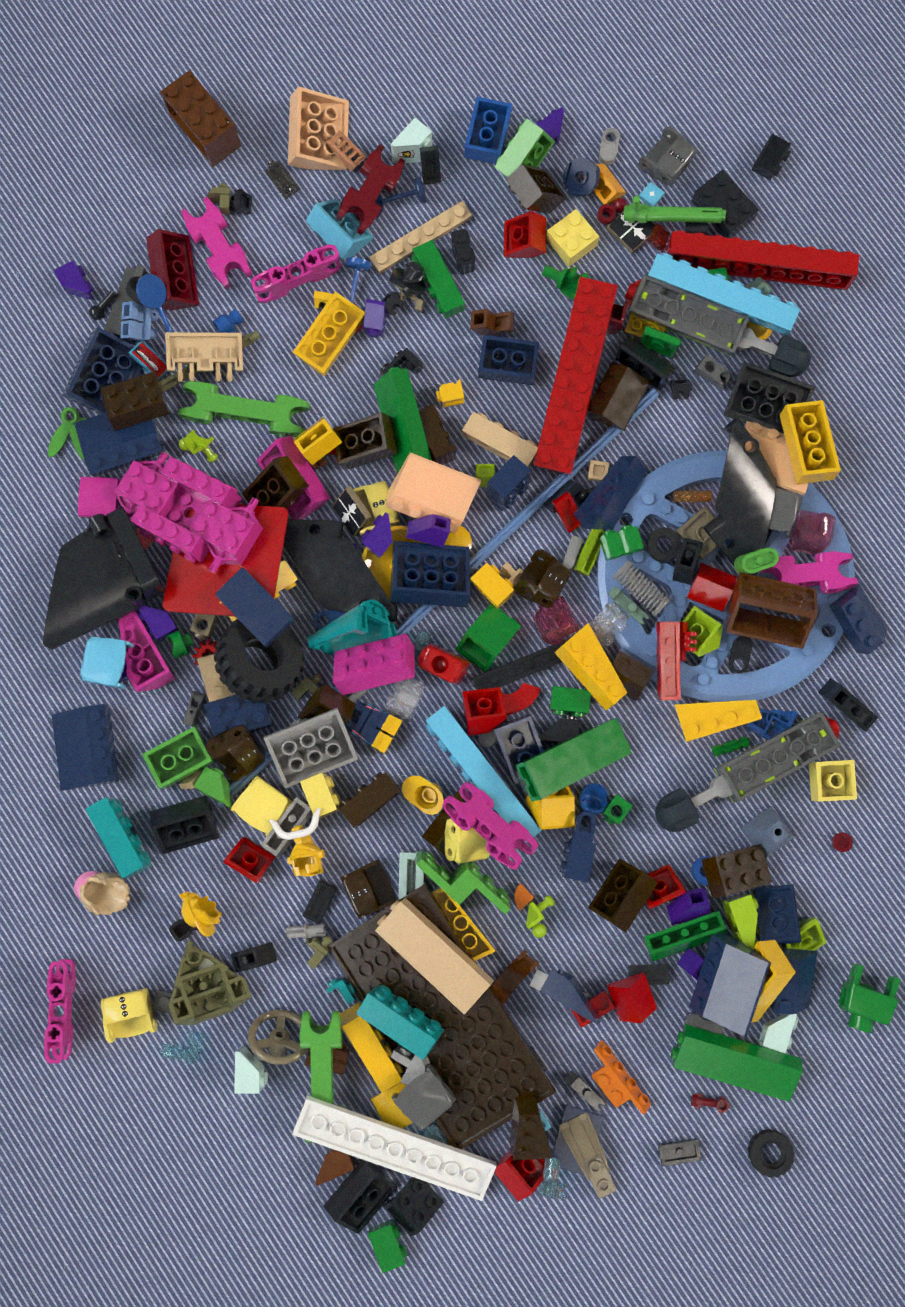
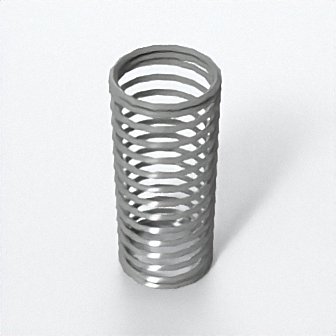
(651, 594)

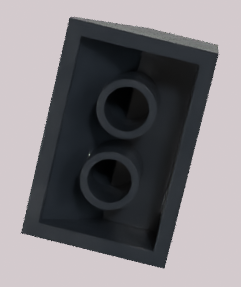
(645, 362)
(184, 824)
(360, 1196)

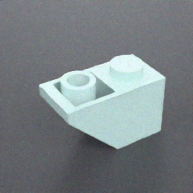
(778, 1031)

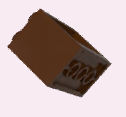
(201, 118)
(774, 596)

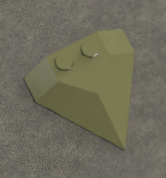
(205, 988)

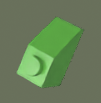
(214, 786)

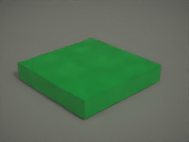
(660, 342)

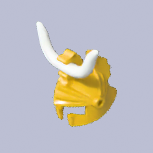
(305, 855)

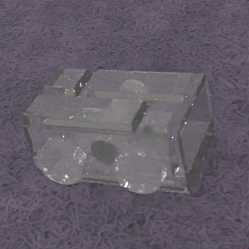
(608, 623)

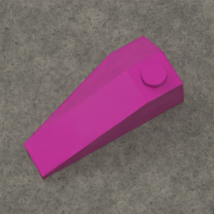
(144, 661)

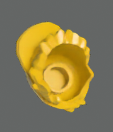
(200, 913)

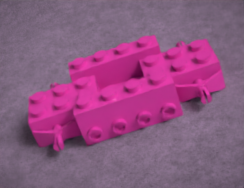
(161, 497)

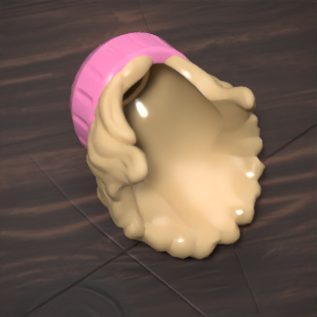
(102, 892)

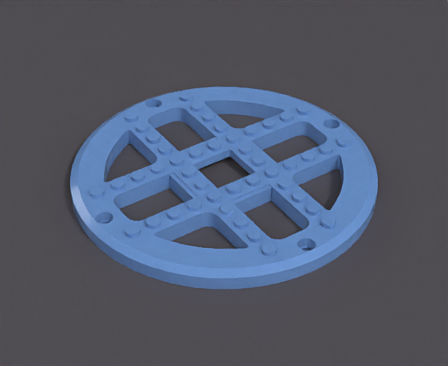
(703, 681)

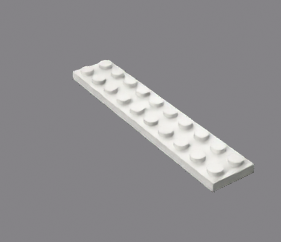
(394, 1148)

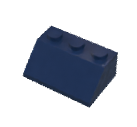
(859, 620)
(798, 990)

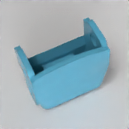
(104, 661)

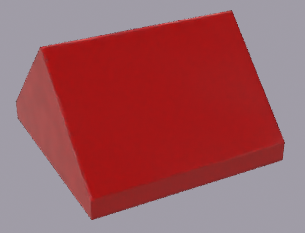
(712, 587)
(249, 860)
(666, 888)
(632, 998)

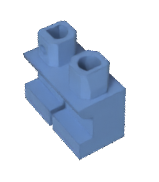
(138, 322)

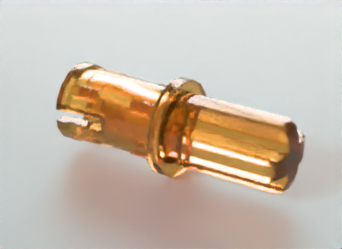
(692, 496)

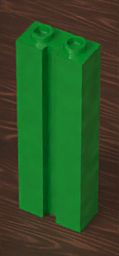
(398, 401)
(574, 759)
(737, 1062)

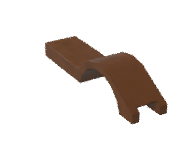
(513, 975)

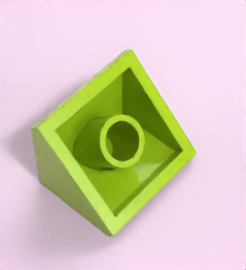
(708, 631)
(811, 935)

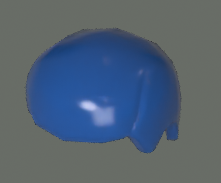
(593, 798)

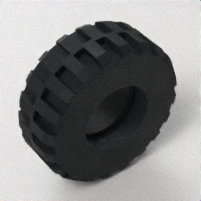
(250, 681)

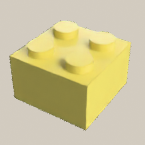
(572, 237)
(832, 780)
(321, 795)

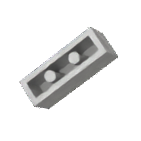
(296, 814)

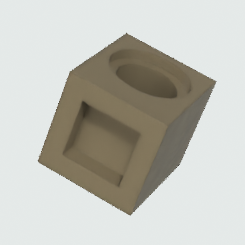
(208, 632)

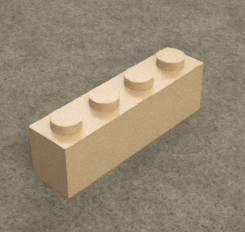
(498, 440)

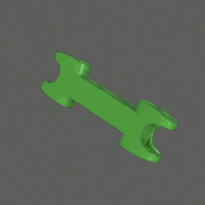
(212, 404)
(321, 1042)

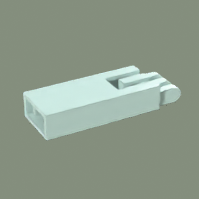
(410, 874)

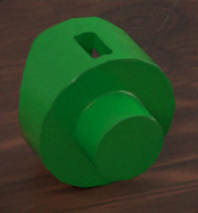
(180, 643)

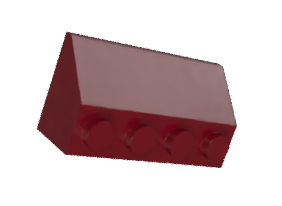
(173, 263)

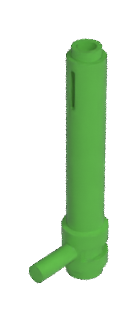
(645, 213)

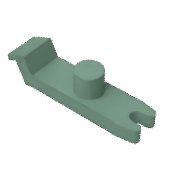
(628, 605)

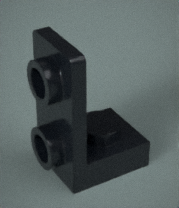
(410, 359)

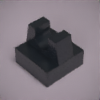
(242, 202)
(390, 300)
(680, 386)

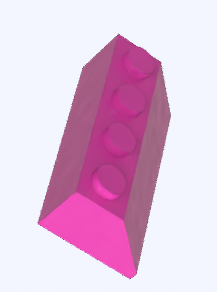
(315, 495)

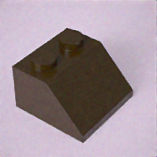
(632, 672)
(327, 699)

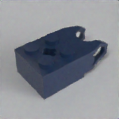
(579, 850)

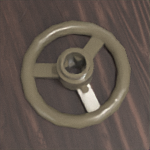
(278, 1041)

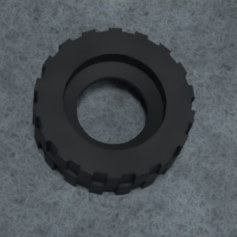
(771, 1169)

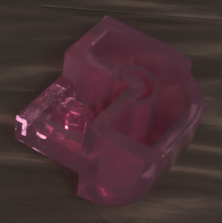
(813, 532)
(555, 622)

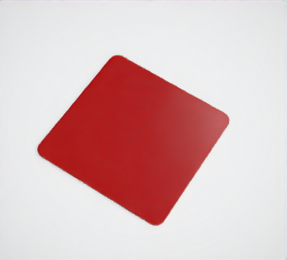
(193, 587)

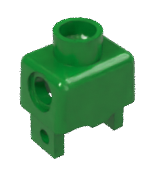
(866, 1003)

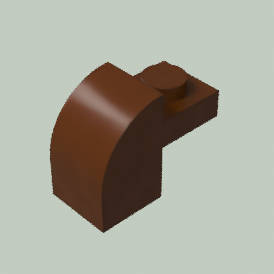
(487, 323)

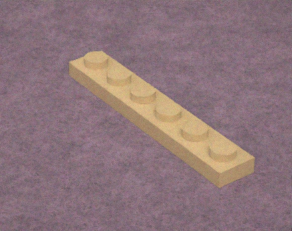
(428, 231)

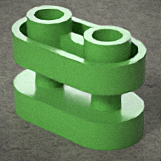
(756, 560)

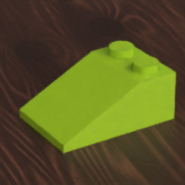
(742, 917)

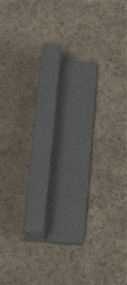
(114, 320)

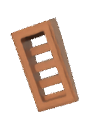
(341, 154)

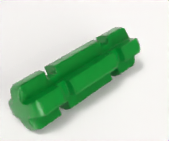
(730, 746)

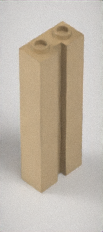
(433, 955)

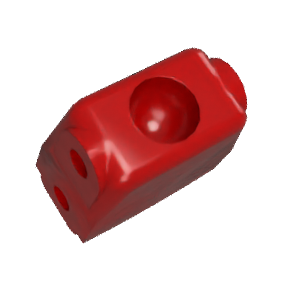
(443, 663)

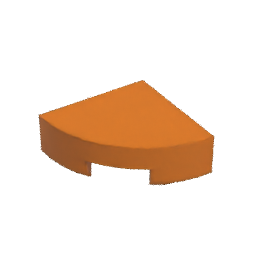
(522, 897)

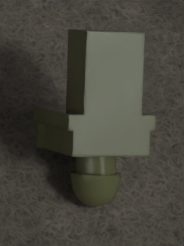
(221, 195)
(306, 685)
(320, 948)

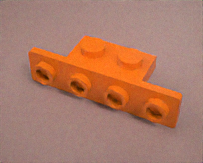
(616, 1081)

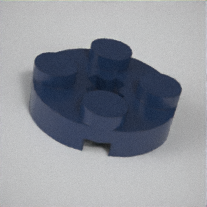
(591, 174)

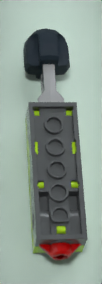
(711, 324)
(753, 769)

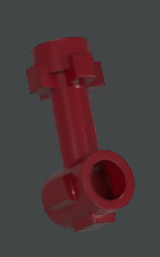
(719, 1103)

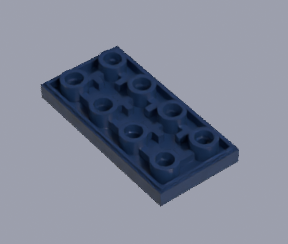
(254, 607)

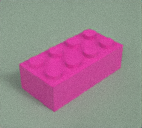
(374, 664)

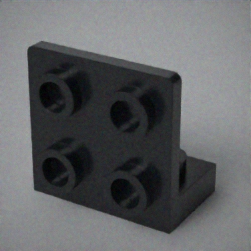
(414, 1205)

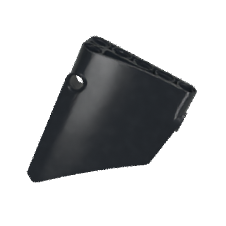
(98, 578)

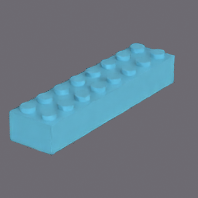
(761, 309)
(477, 768)

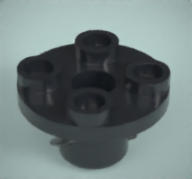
(409, 279)

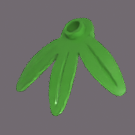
(61, 434)

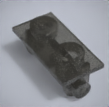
(281, 179)

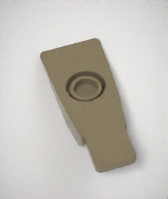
(588, 1153)

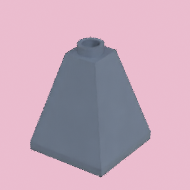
(768, 830)

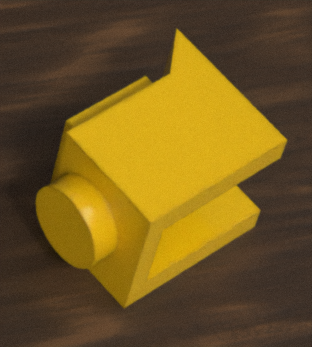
(450, 394)

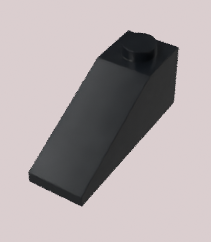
(848, 704)

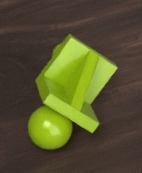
(196, 444)
(534, 916)

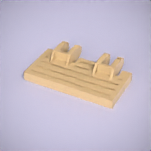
(204, 351)

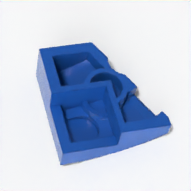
(772, 722)

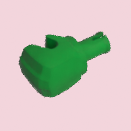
(566, 280)

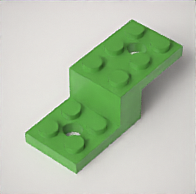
(462, 881)

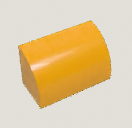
(608, 186)

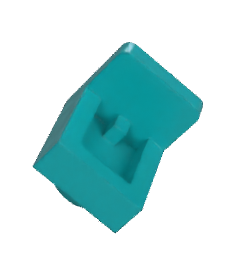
(345, 989)

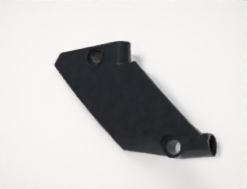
(743, 497)
(333, 566)

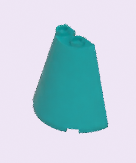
(356, 627)

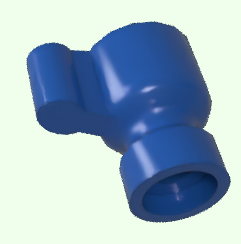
(226, 324)

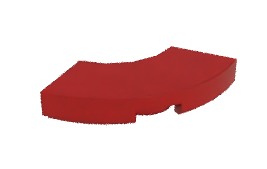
(520, 699)

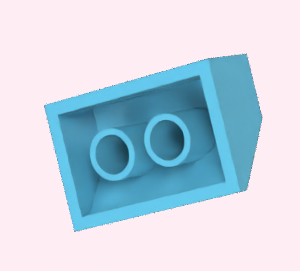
(335, 232)

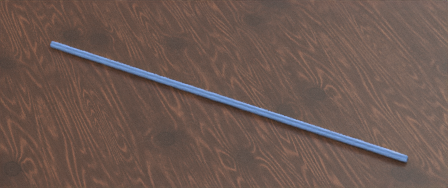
(490, 547)

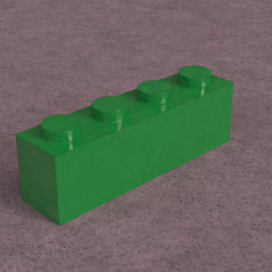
(438, 280)
(684, 936)

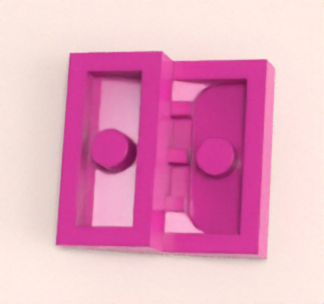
(97, 496)

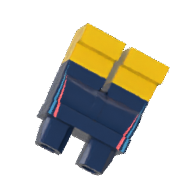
(367, 725)

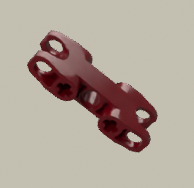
(363, 201)

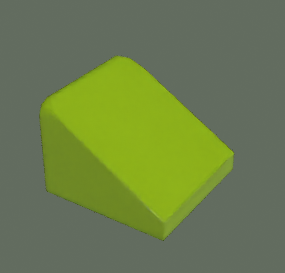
(484, 473)

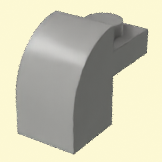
(414, 1064)

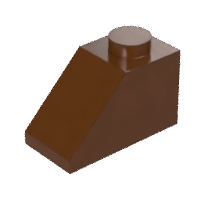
(334, 1165)

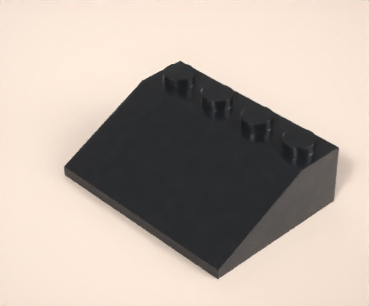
(763, 394)

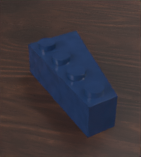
(611, 495)

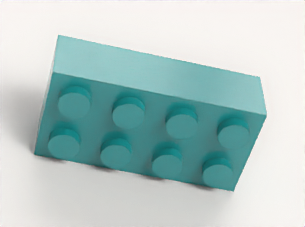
(118, 837)
(400, 1021)

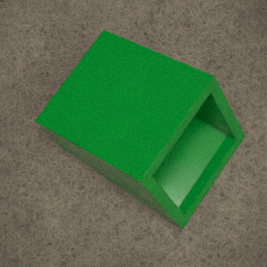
(488, 637)

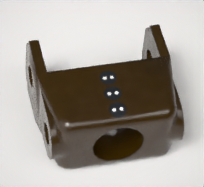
(542, 579)
(235, 750)
(368, 889)

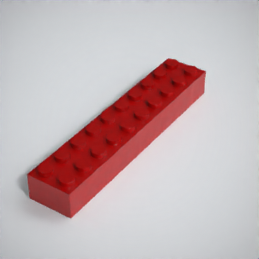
(766, 260)
(575, 375)

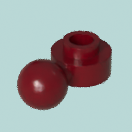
(618, 206)

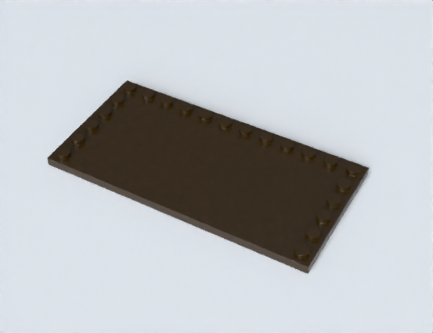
(478, 1051)

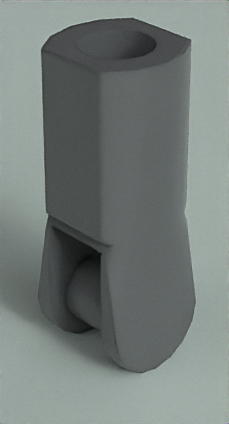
(193, 712)

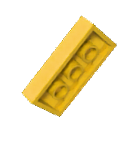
(329, 333)

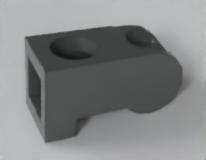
(713, 372)
(695, 1020)

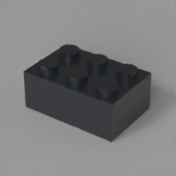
(725, 194)

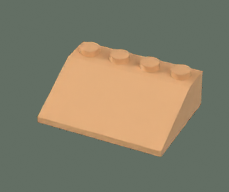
(313, 122)
(776, 453)
(431, 488)

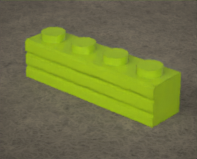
(589, 553)

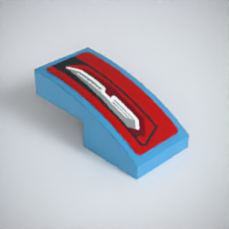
(149, 359)

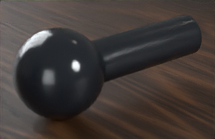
(97, 311)
(583, 494)

